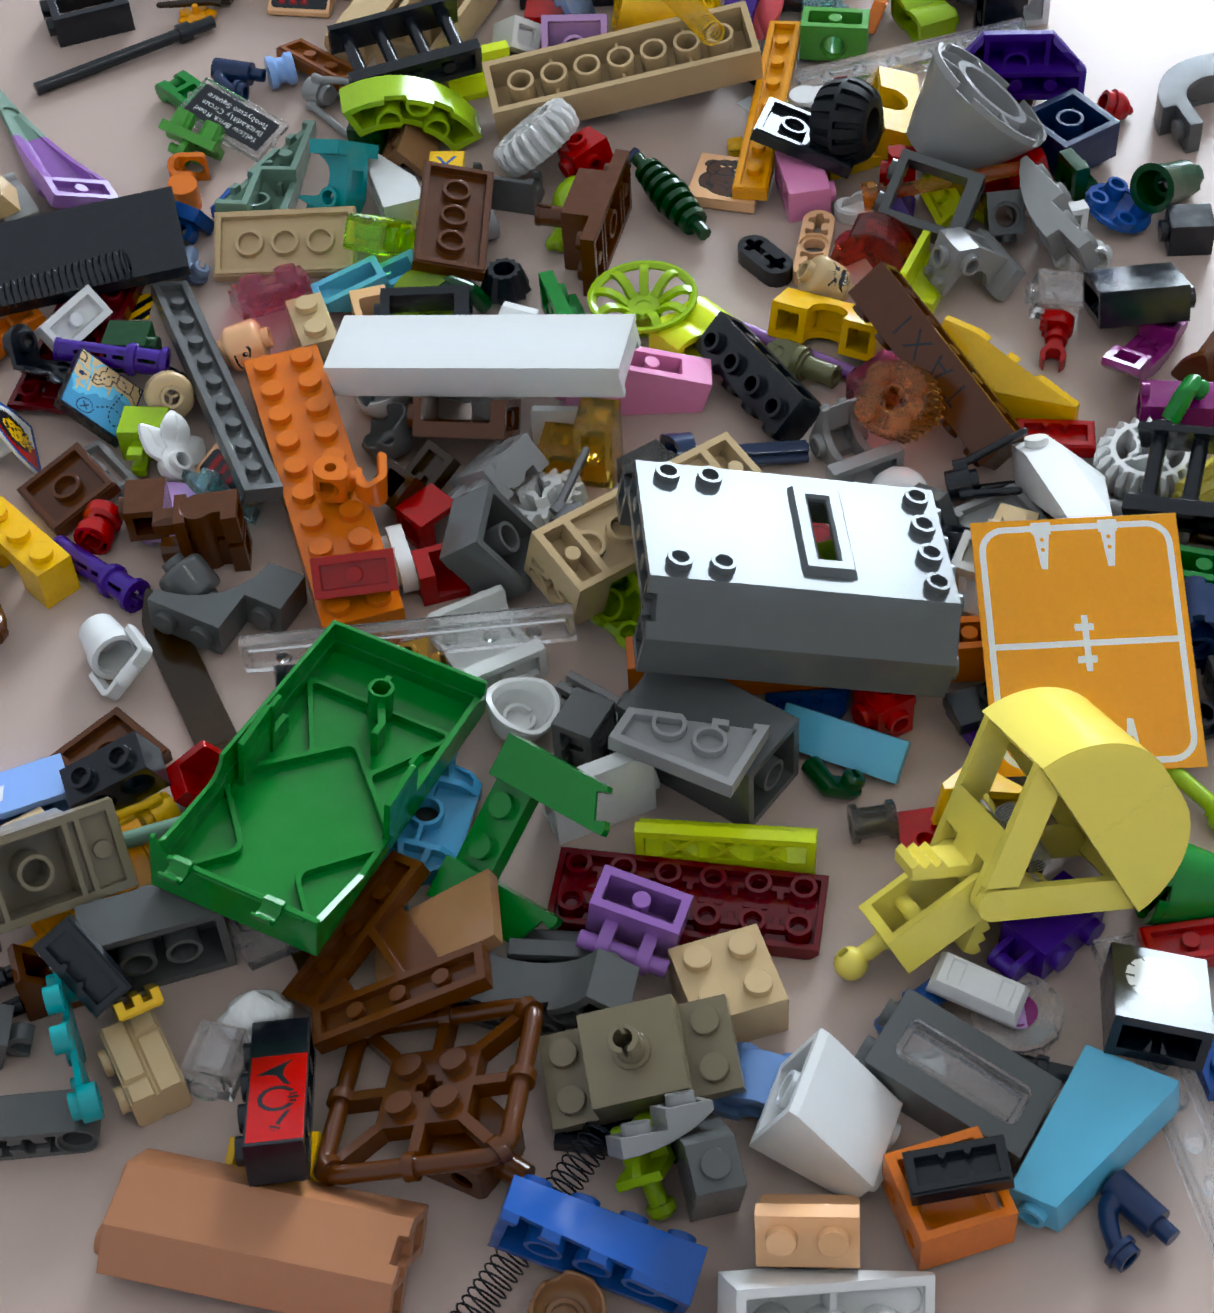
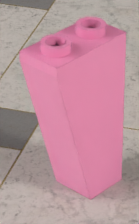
(662, 384)

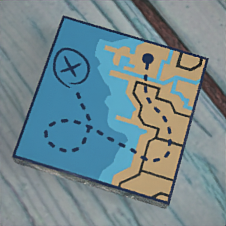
(96, 395)

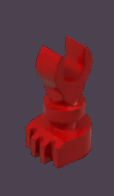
(1056, 329)

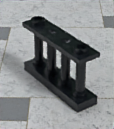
(438, 65)
(1191, 512)

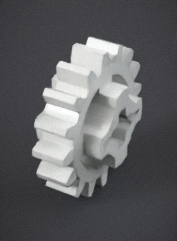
(539, 493)

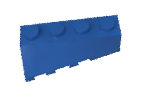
(611, 1247)

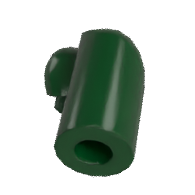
(480, 299)
(833, 786)

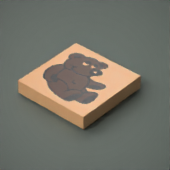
(714, 183)

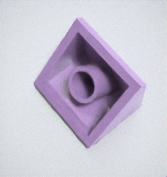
(571, 27)

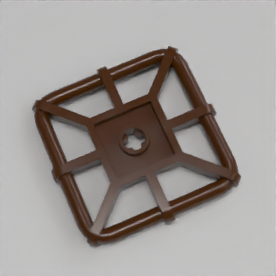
(450, 1109)

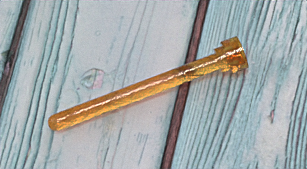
(871, 190)

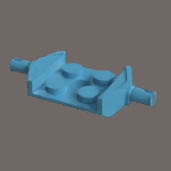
(455, 801)

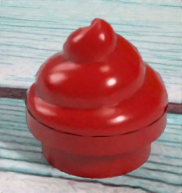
(1115, 103)

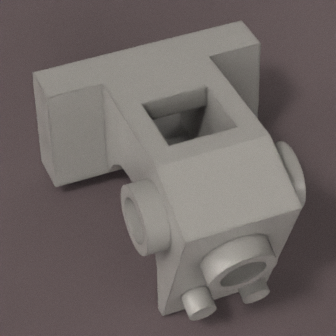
(968, 254)
(841, 433)

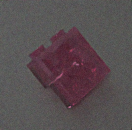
(267, 294)

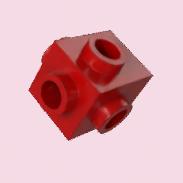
(584, 150)
(884, 711)

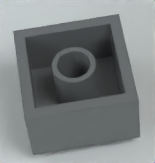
(487, 542)

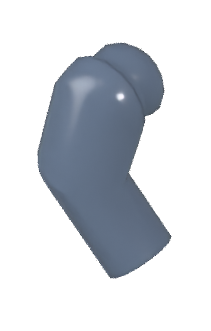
(198, 274)

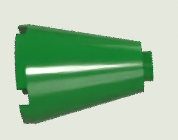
(1188, 892)

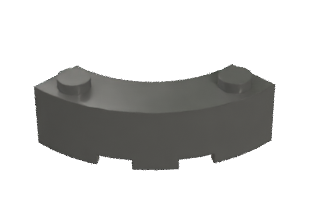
(562, 987)

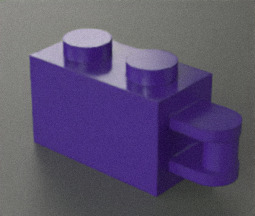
(1043, 943)

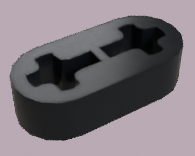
(765, 261)

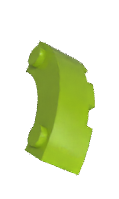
(410, 100)

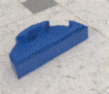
(827, 701)

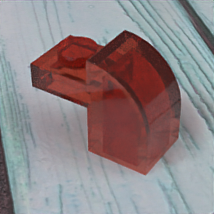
(876, 239)

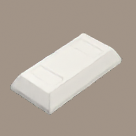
(978, 989)

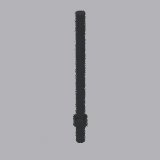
(182, 33)

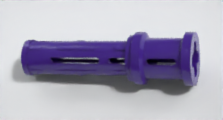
(133, 354)
(109, 579)

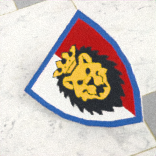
(18, 438)

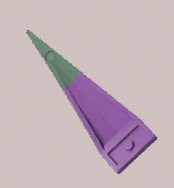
(52, 171)

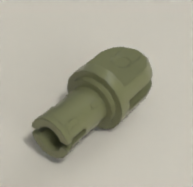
(802, 363)

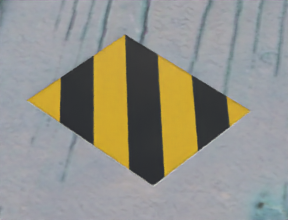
(142, 308)

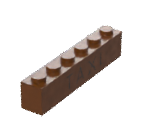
(917, 337)

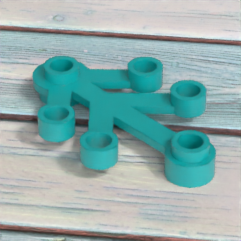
(65, 1038)

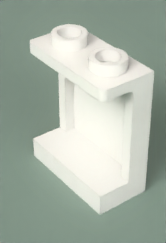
(495, 664)
(632, 795)

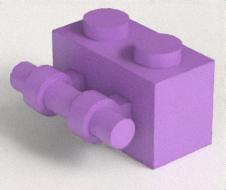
(638, 915)

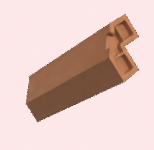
(261, 1246)

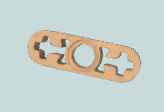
(809, 239)

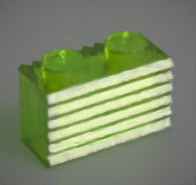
(378, 234)

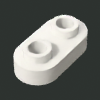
(405, 565)

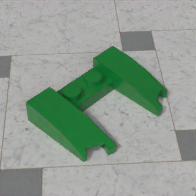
(524, 778)

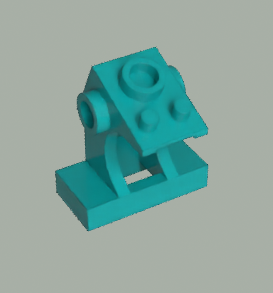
(347, 172)

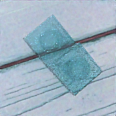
(212, 481)

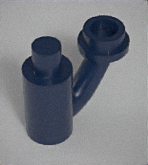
(236, 72)
(1137, 1205)

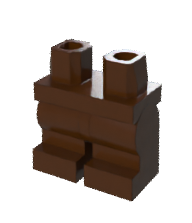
(208, 526)

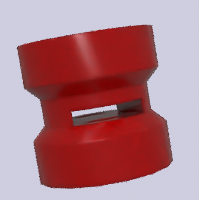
(98, 527)

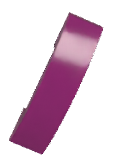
(1146, 351)

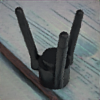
(965, 483)

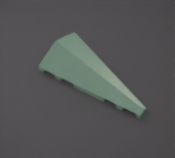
(276, 178)

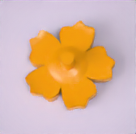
(196, 13)

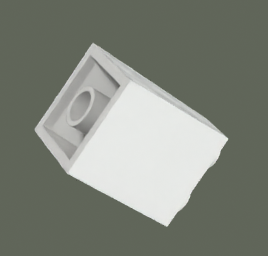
(829, 1118)

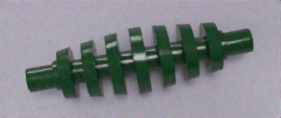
(671, 196)

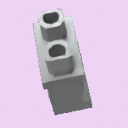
(501, 464)

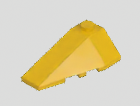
(1014, 386)

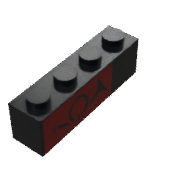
(278, 1102)

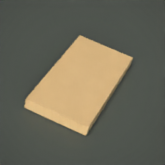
(269, 238)

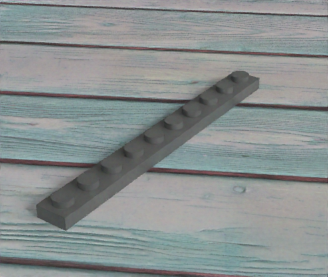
(217, 393)

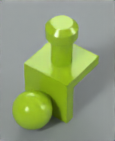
(647, 1172)

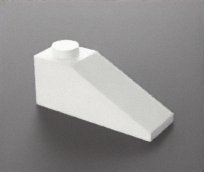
(393, 190)

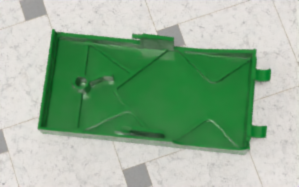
(318, 786)

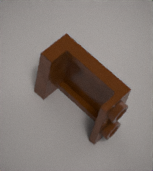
(503, 422)

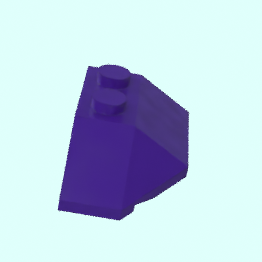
(1031, 61)

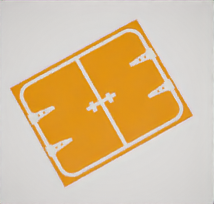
(1094, 614)

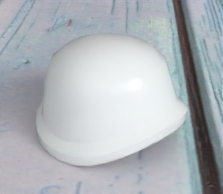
(522, 707)

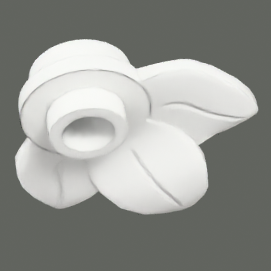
(172, 446)

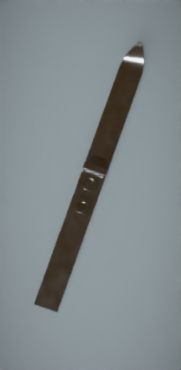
(193, 695)

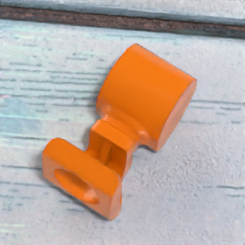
(184, 181)
(335, 481)

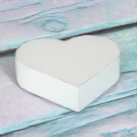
(847, 208)

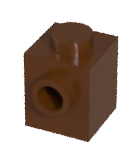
(138, 503)

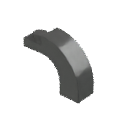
(1179, 91)

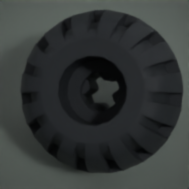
(846, 119)

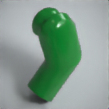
(1189, 388)

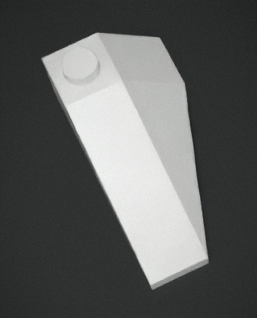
(1059, 479)
(825, 1291)

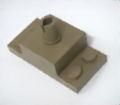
(61, 862)
(637, 1054)

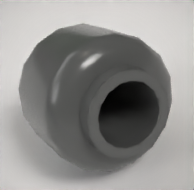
(189, 576)

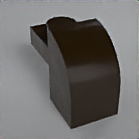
(427, 467)

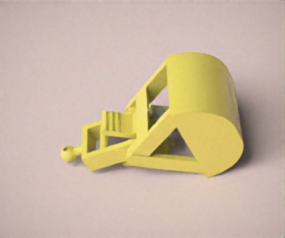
(1108, 805)

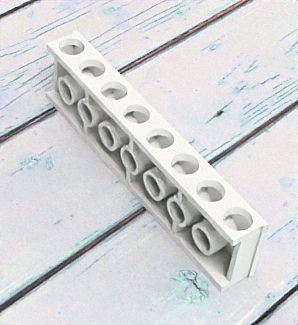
(483, 355)

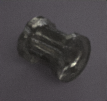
(872, 821)

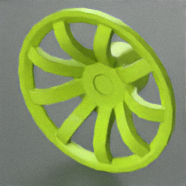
(645, 304)

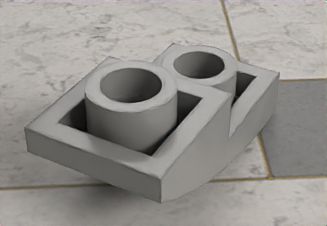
(669, 1122)

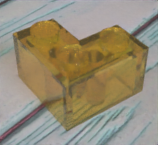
(595, 426)

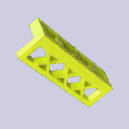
(729, 843)

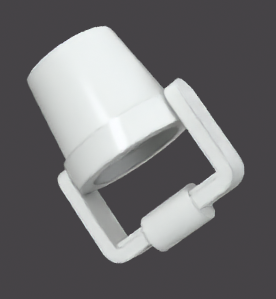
(113, 653)

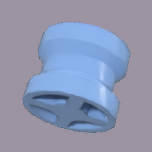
(281, 70)

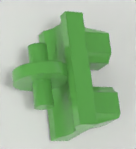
(180, 129)

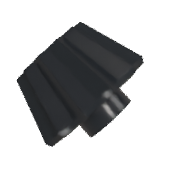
(505, 281)

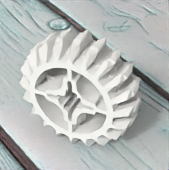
(536, 137)
(1128, 474)

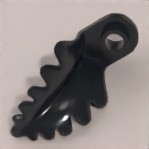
(23, 349)

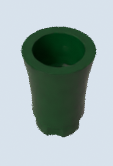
(1164, 184)

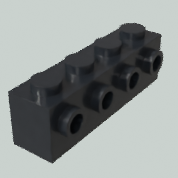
(758, 379)

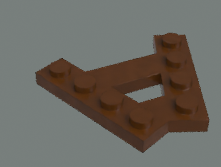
(420, 979)

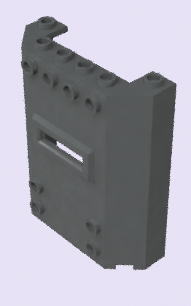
(741, 588)

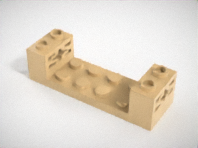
(589, 550)

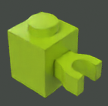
(129, 438)

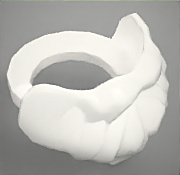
(255, 1007)

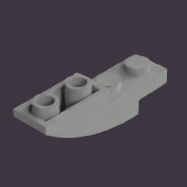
(1053, 217)

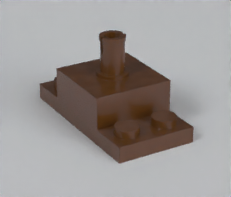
(592, 217)

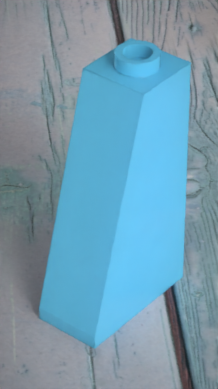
(1090, 1134)

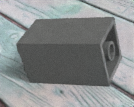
(709, 698)

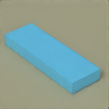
(850, 744)

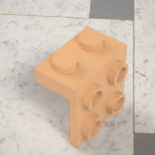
(807, 1231)

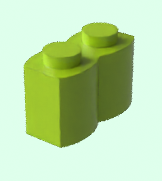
(924, 18)

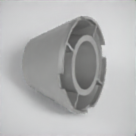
(969, 114)

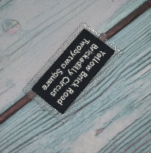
(246, 125)

